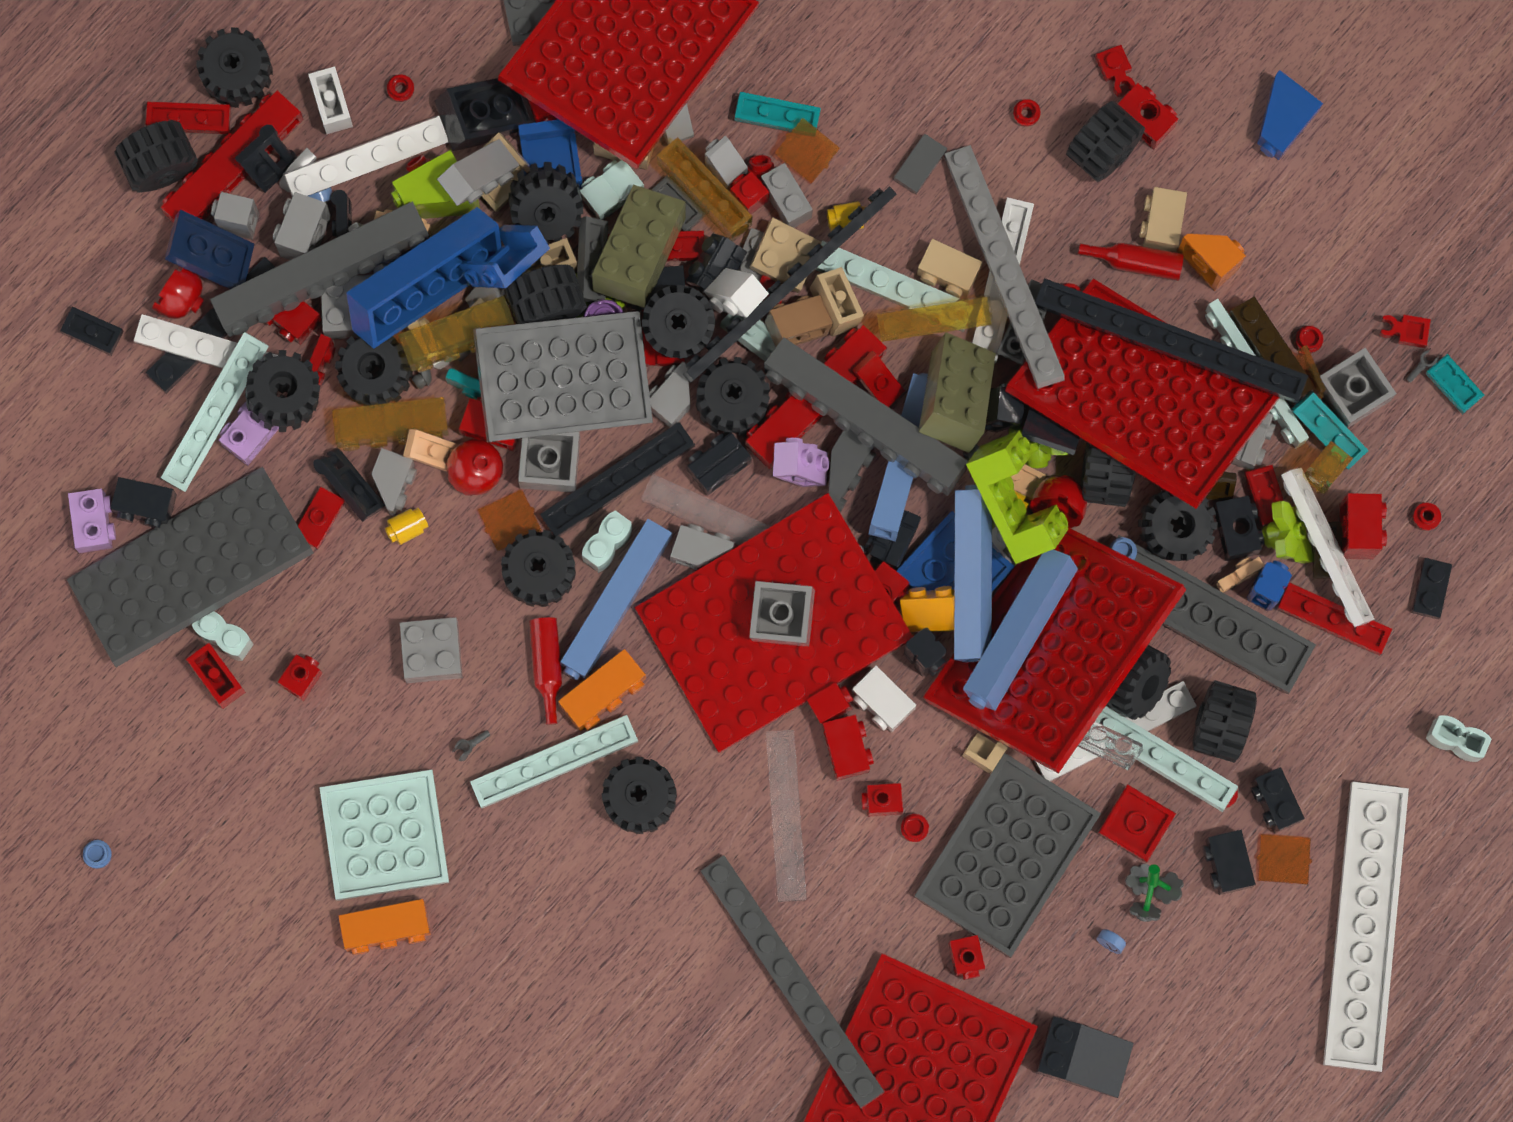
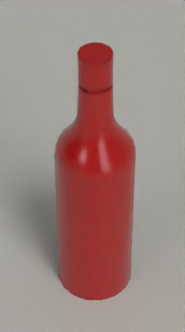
(1138, 259)
(546, 663)

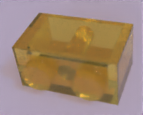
(1327, 468)

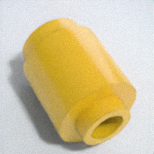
(840, 214)
(406, 526)

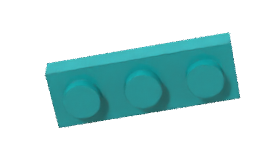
(774, 112)
(1328, 427)

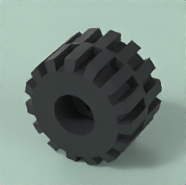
(239, 83)
(1105, 141)
(156, 156)
(546, 200)
(546, 295)
(680, 341)
(358, 361)
(282, 375)
(728, 413)
(1105, 478)
(1182, 543)
(557, 566)
(1142, 685)
(1224, 721)
(653, 808)

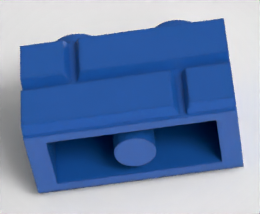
(1269, 585)

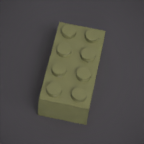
(639, 246)
(957, 392)

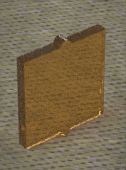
(807, 150)
(1306, 361)
(508, 518)
(1284, 859)

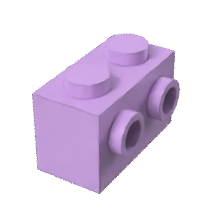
(245, 436)
(800, 463)
(91, 520)

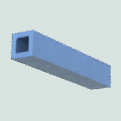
(896, 481)
(972, 575)
(615, 600)
(1020, 629)

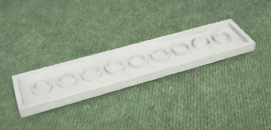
(1366, 927)

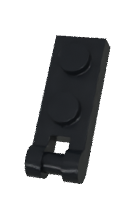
(343, 213)
(349, 484)

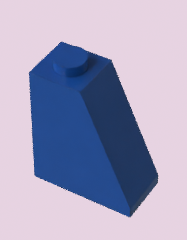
(1286, 115)

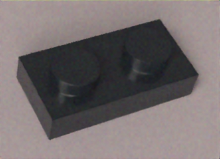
(91, 331)
(1431, 588)

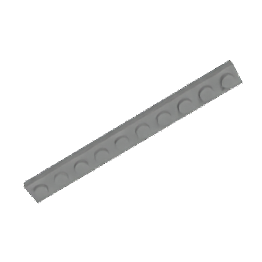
(1004, 267)

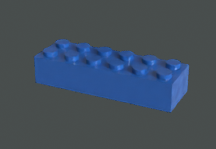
(421, 278)

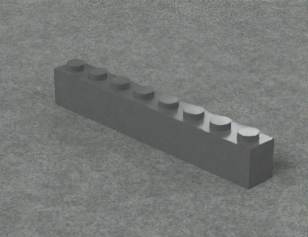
(319, 269)
(865, 416)

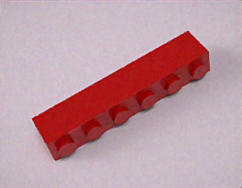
(220, 169)
(798, 416)

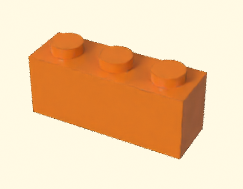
(603, 691)
(385, 926)

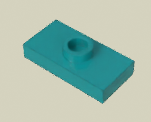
(468, 384)
(1455, 384)

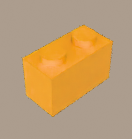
(929, 609)

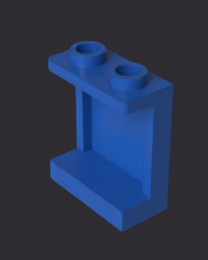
(553, 143)
(520, 250)

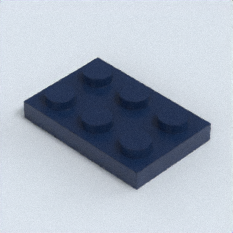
(209, 250)

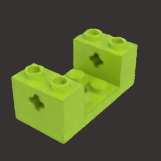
(992, 472)

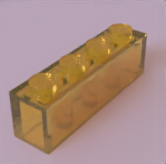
(704, 189)
(935, 318)
(452, 334)
(388, 423)

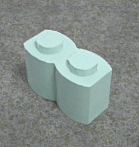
(610, 190)
(601, 547)
(228, 637)
(1464, 741)

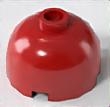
(180, 294)
(474, 467)
(1065, 494)

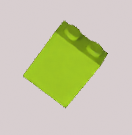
(426, 191)

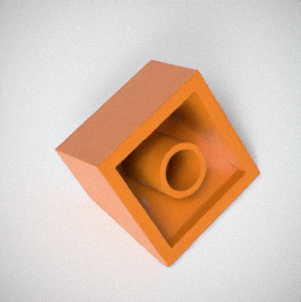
(1212, 257)

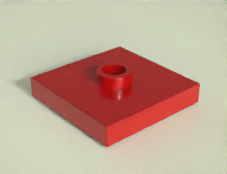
(1137, 823)

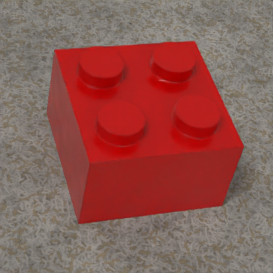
(1362, 525)

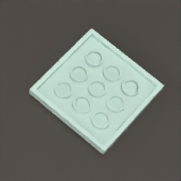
(384, 835)

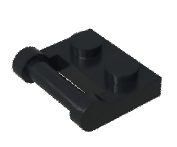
(258, 162)

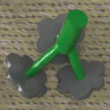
(1144, 880)

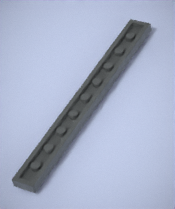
(792, 982)

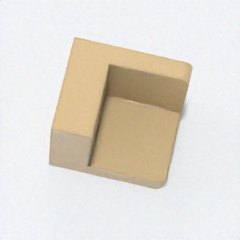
(984, 753)

